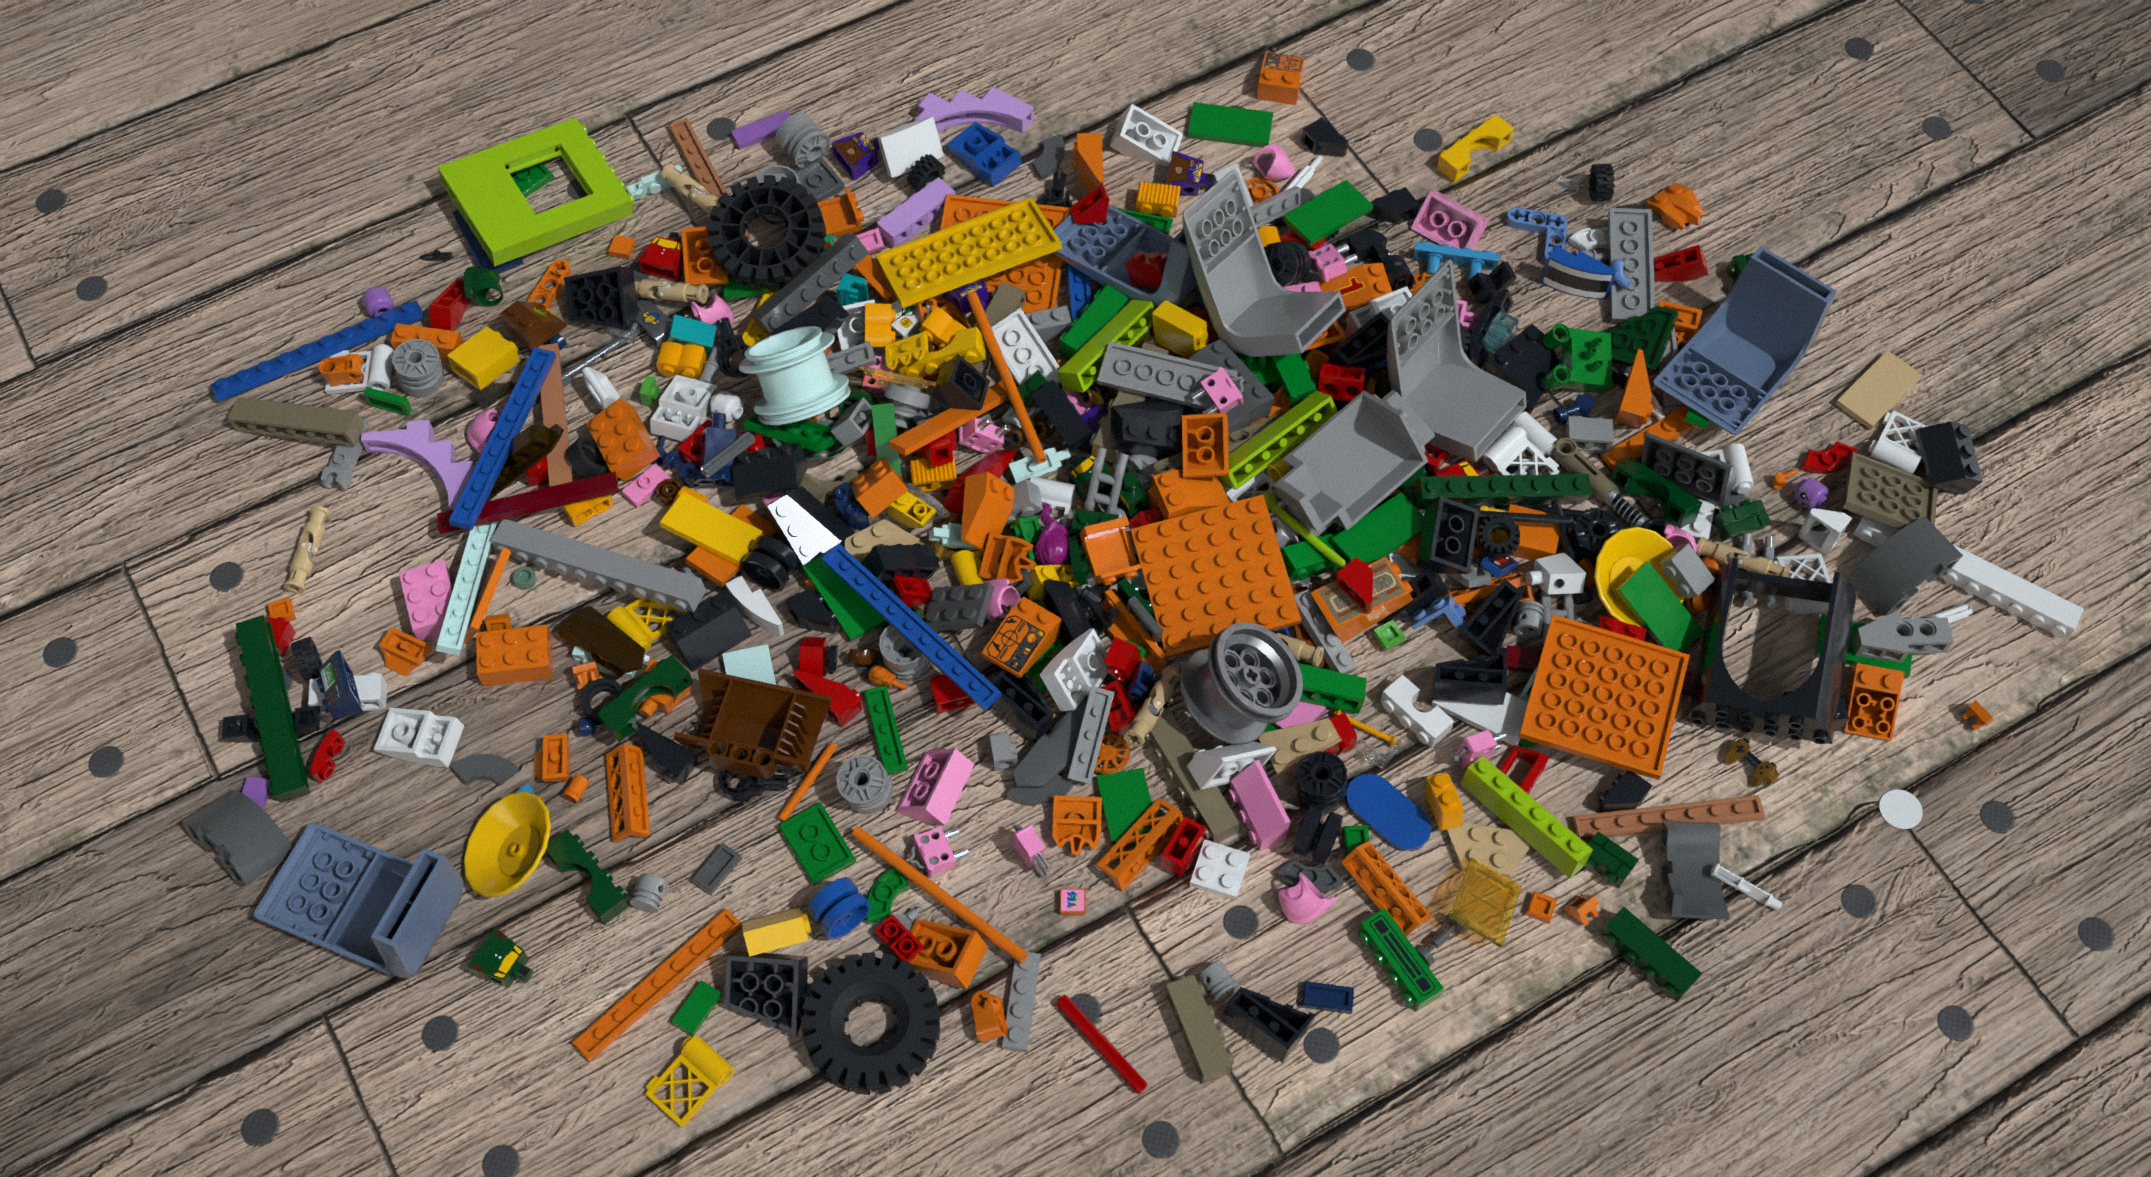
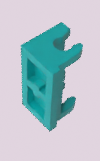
(852, 290)
(691, 331)

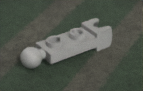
(343, 464)

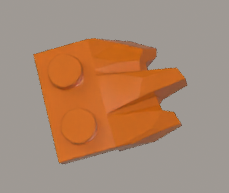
(1676, 206)
(1687, 322)
(1005, 558)
(1077, 821)

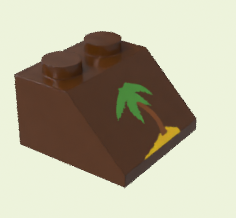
(531, 323)

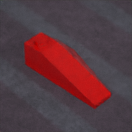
(994, 464)

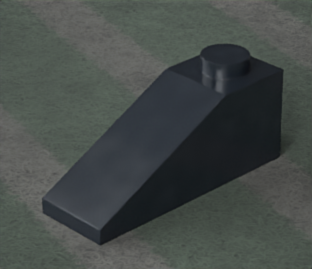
(1426, 588)
(670, 757)

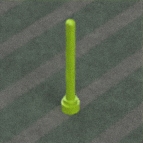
(1273, 506)

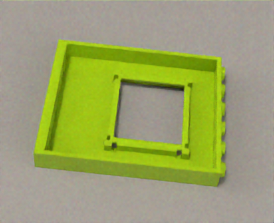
(501, 213)

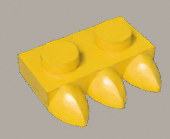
(906, 349)

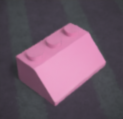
(1449, 222)
(936, 786)
(1259, 807)

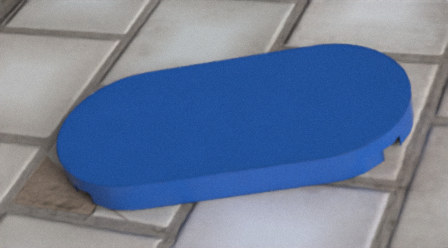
(1388, 812)

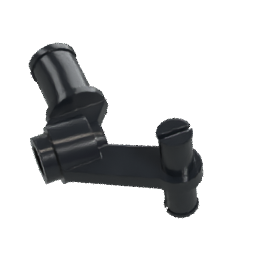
(1092, 597)

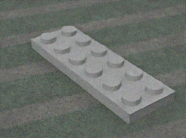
(1632, 243)
(1156, 374)

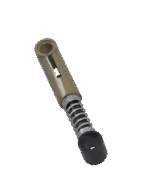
(1601, 485)

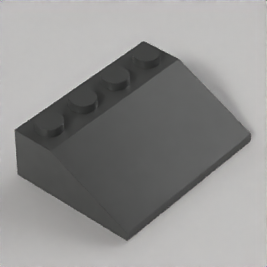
(1256, 396)
(1689, 469)

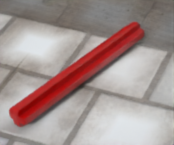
(1101, 1044)

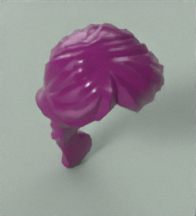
(1053, 543)

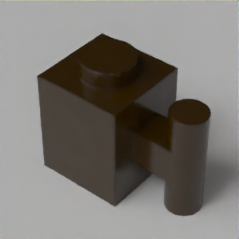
(1378, 382)

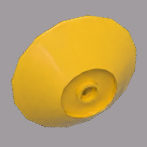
(1620, 558)
(507, 844)

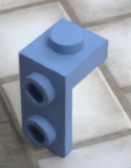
(1446, 605)

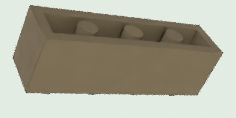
(1198, 1028)

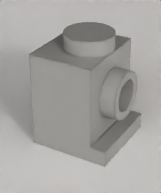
(1003, 752)

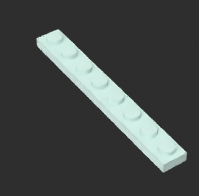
(465, 589)

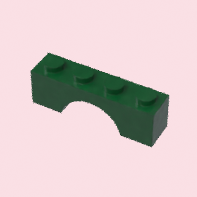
(1635, 478)
(666, 678)
(569, 855)

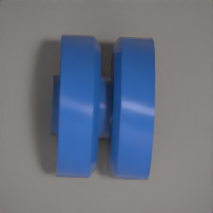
(838, 908)

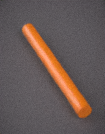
(807, 782)

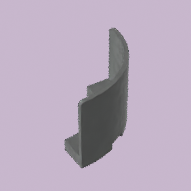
(1903, 563)
(241, 835)
(1689, 856)

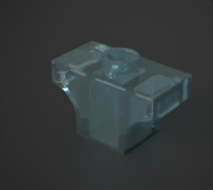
(1500, 331)

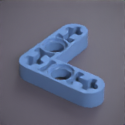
(1550, 230)

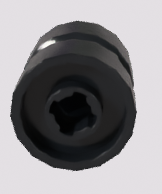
(1398, 272)

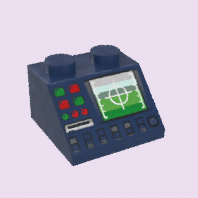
(338, 687)

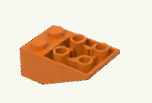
(1872, 700)

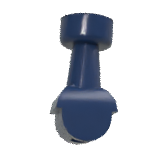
(1581, 407)
(686, 470)

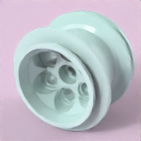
(794, 375)

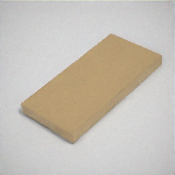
(1879, 389)

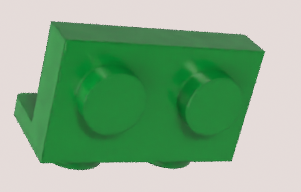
(1028, 530)

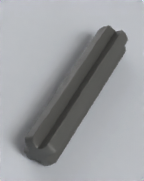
(727, 454)

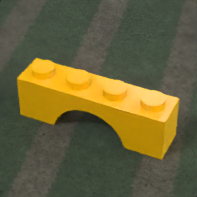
(1490, 135)
(967, 343)

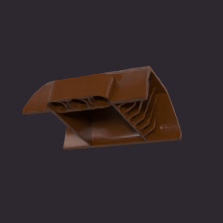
(756, 724)

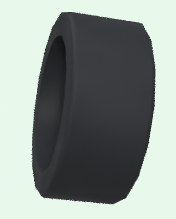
(586, 457)
(594, 688)

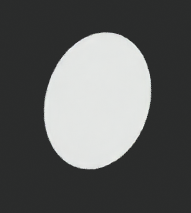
(1901, 809)

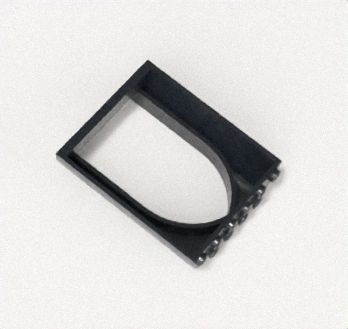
(1802, 714)

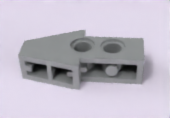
(1883, 642)

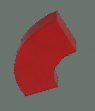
(1828, 460)

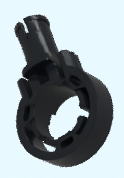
(1057, 193)
(727, 350)
(752, 787)

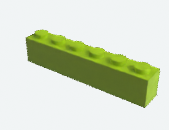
(1124, 328)
(1278, 438)
(1526, 817)

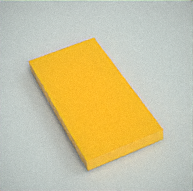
(710, 528)

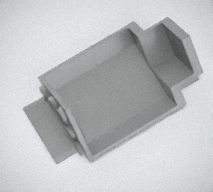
(1353, 461)

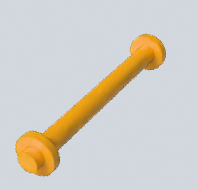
(1369, 729)

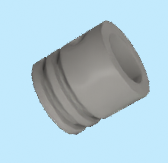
(1528, 616)
(648, 893)
(1218, 982)

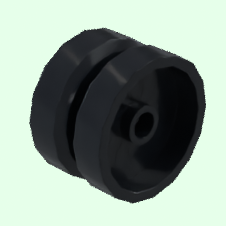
(769, 563)
(1315, 833)

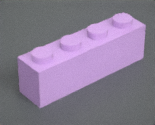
(914, 213)

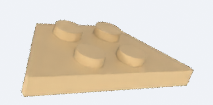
(879, 533)
(1492, 846)

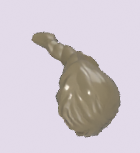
(823, 489)

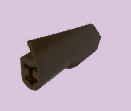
(528, 449)
(603, 640)

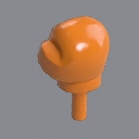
(881, 675)

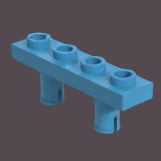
(1460, 257)

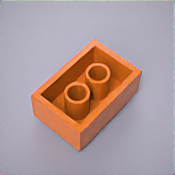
(623, 439)
(514, 655)

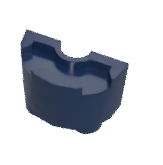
(847, 510)
(1143, 682)

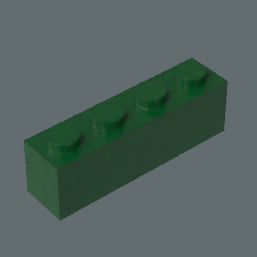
(1650, 954)

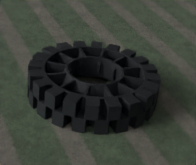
(774, 263)
(862, 982)

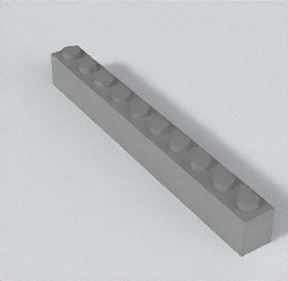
(599, 566)

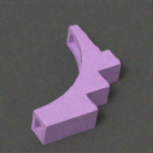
(993, 108)
(419, 444)

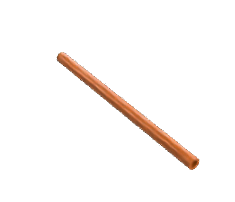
(1006, 378)
(940, 894)

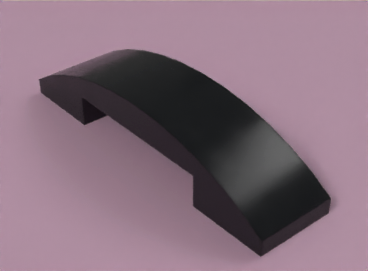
(1478, 350)
(242, 727)

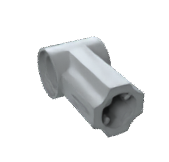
(1143, 464)

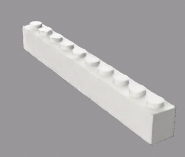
(1995, 586)

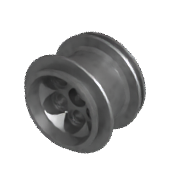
(1241, 683)

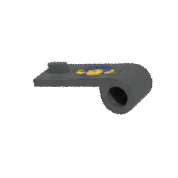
(653, 322)

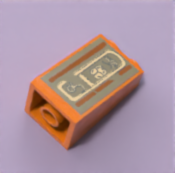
(1347, 617)

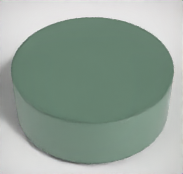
(524, 578)

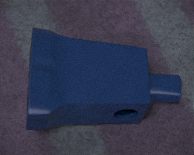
(713, 441)

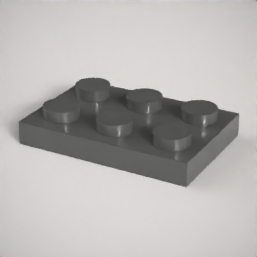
(958, 607)

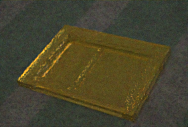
(894, 377)
(1485, 902)

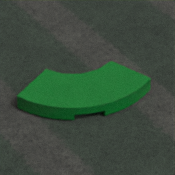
(884, 893)

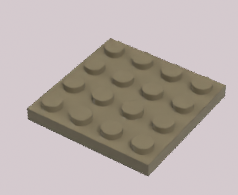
(1887, 493)

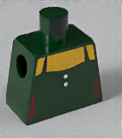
(1081, 475)
(1132, 495)
(500, 961)

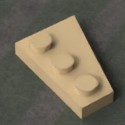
(1298, 741)

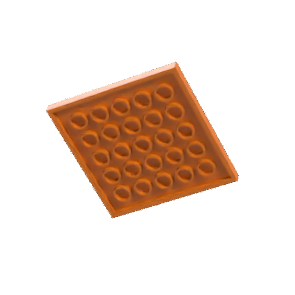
(1037, 277)
(1214, 573)
(1605, 697)

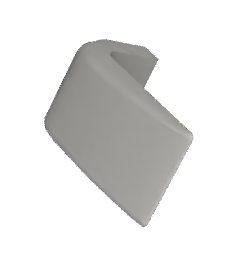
(1237, 282)
(1438, 380)

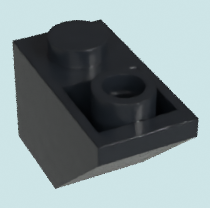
(1324, 139)
(1395, 207)
(811, 613)
(1626, 794)

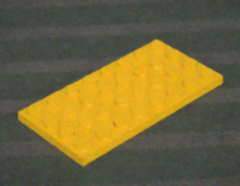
(968, 252)

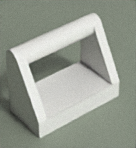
(600, 387)
(1822, 541)

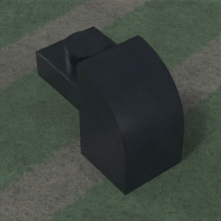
(1368, 245)
(1485, 287)

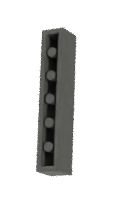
(810, 283)

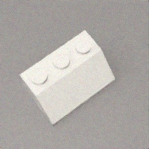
(1224, 763)

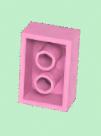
(427, 597)

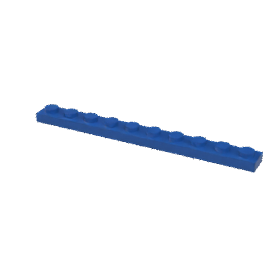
(316, 351)
(501, 440)
(911, 627)

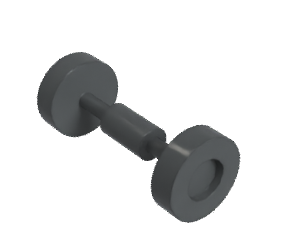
(1439, 940)

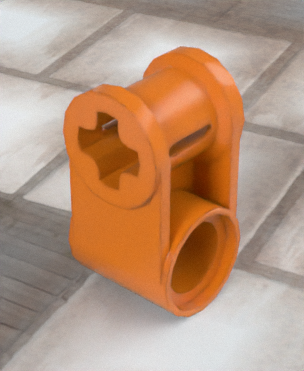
(341, 369)
(988, 1016)

